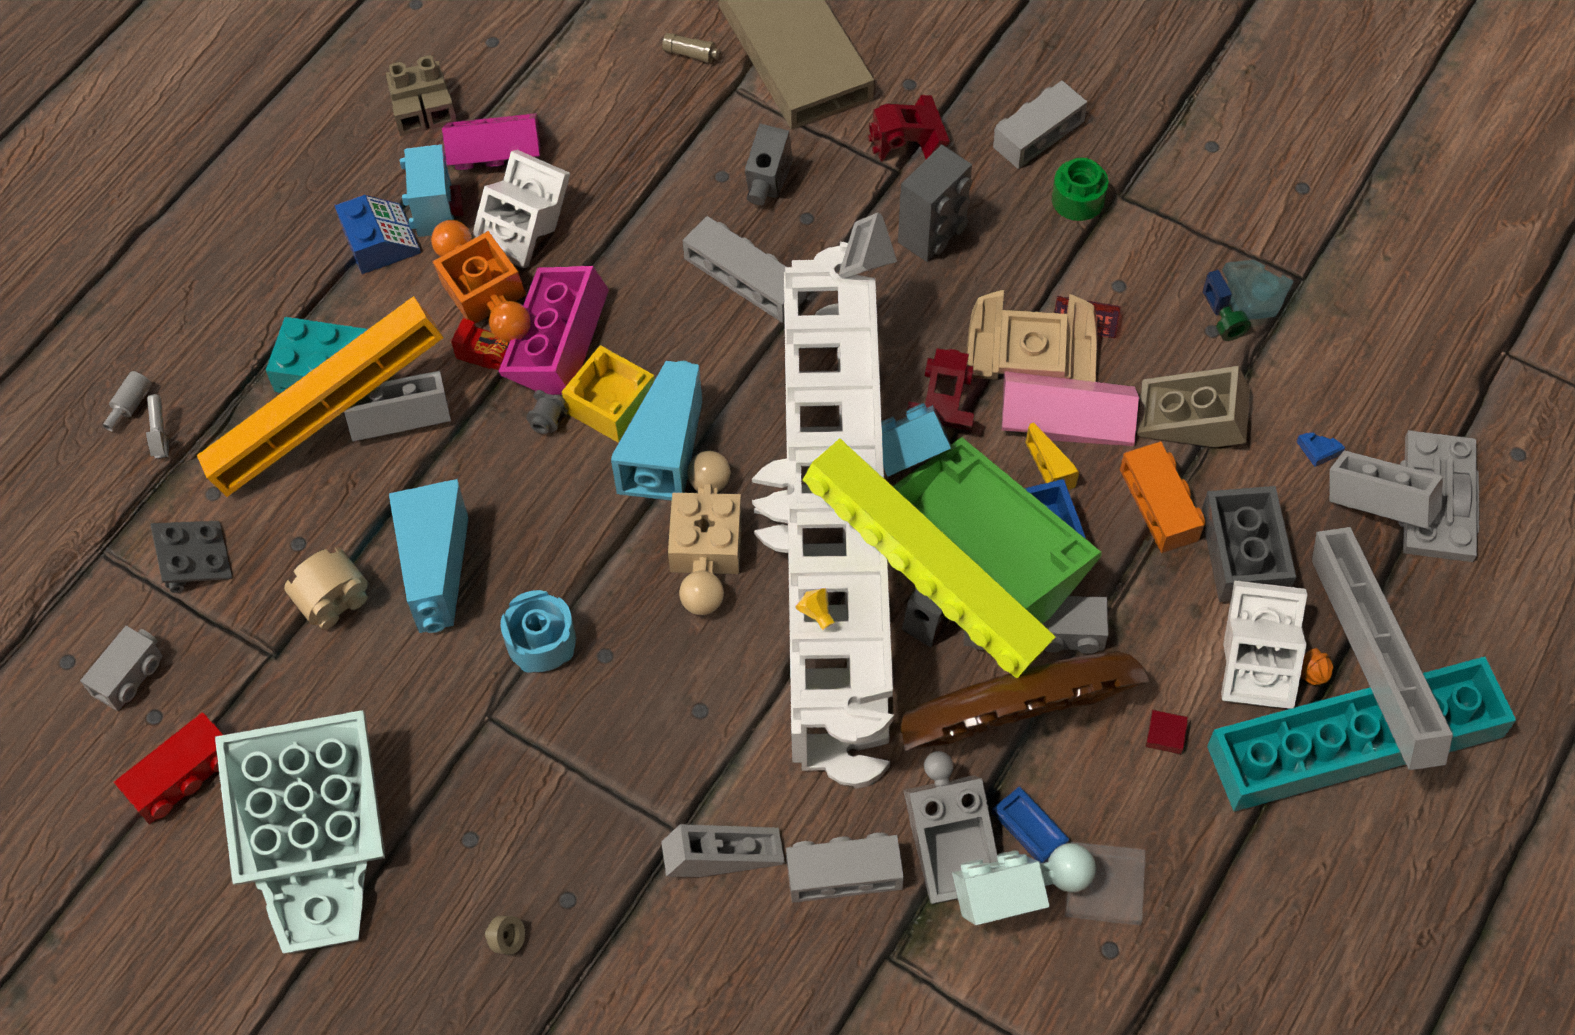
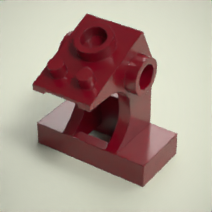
(901, 123)
(953, 365)

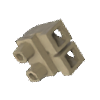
(415, 86)

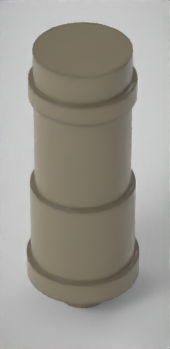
(689, 47)

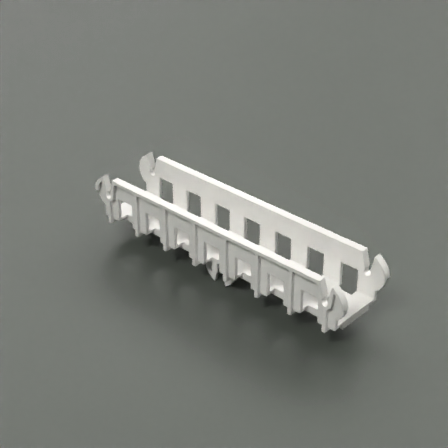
(854, 698)

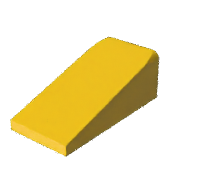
(1050, 459)

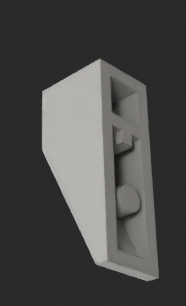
(720, 849)

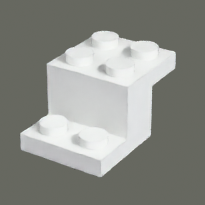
(522, 206)
(1264, 644)

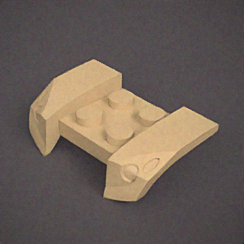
(1032, 340)

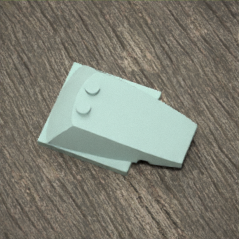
(303, 823)

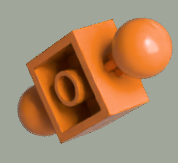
(480, 279)

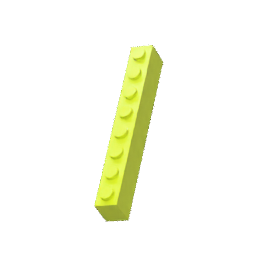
(928, 558)

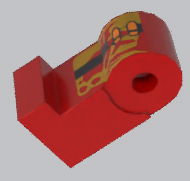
(478, 345)

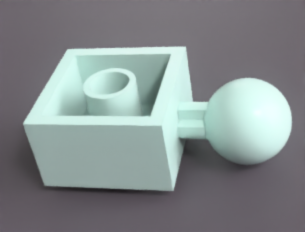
(1018, 882)

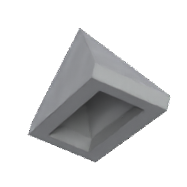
(867, 247)

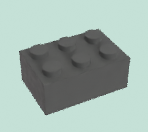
(934, 203)
(1246, 538)

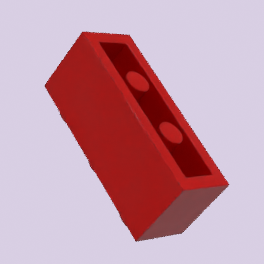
(172, 769)

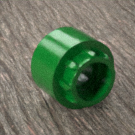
(1079, 189)

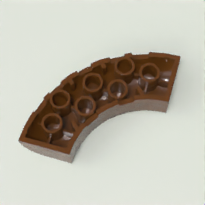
(1010, 699)

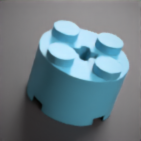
(538, 631)

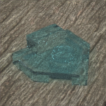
(1255, 289)

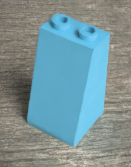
(661, 436)
(431, 545)

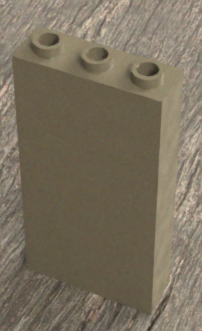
(801, 57)

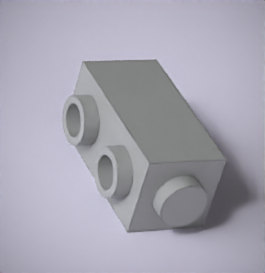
(122, 667)

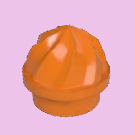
(1316, 667)

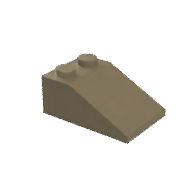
(1196, 408)

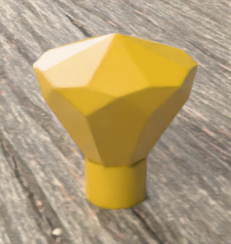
(815, 605)

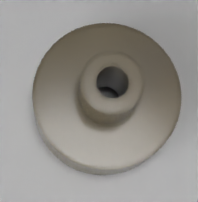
(505, 934)

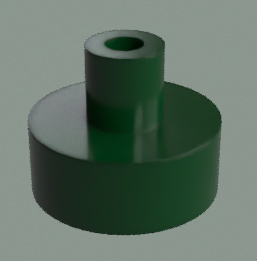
(1232, 324)

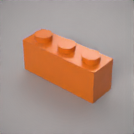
(1162, 497)

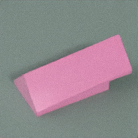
(1070, 409)

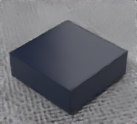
(1217, 291)

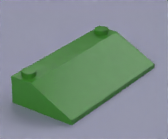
(1001, 527)

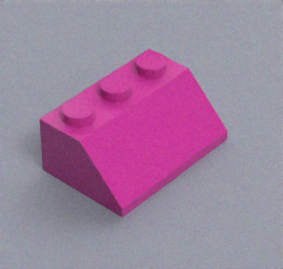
(490, 140)

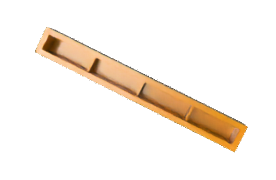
(319, 397)

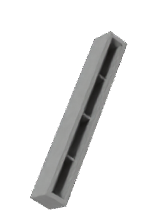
(1382, 650)

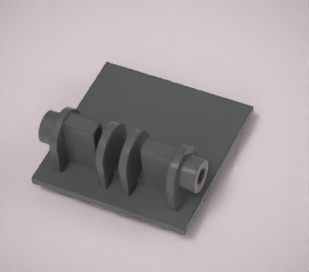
(190, 552)

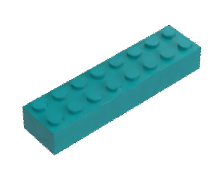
(1348, 736)

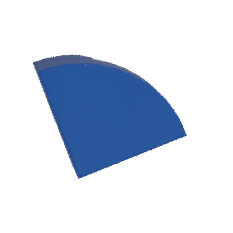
(1319, 448)

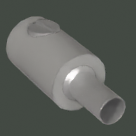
(127, 398)

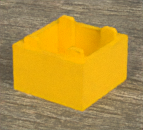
(607, 393)

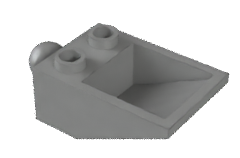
(954, 831)

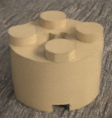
(327, 587)

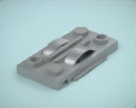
(1457, 523)

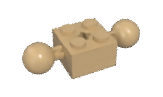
(705, 533)

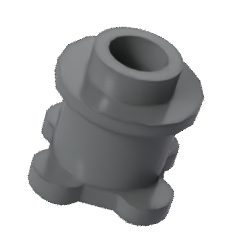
(546, 412)

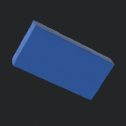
(1029, 825)

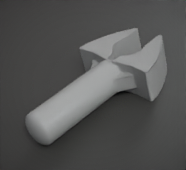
(157, 439)

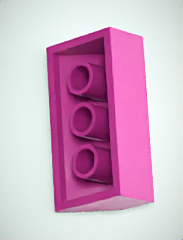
(563, 316)

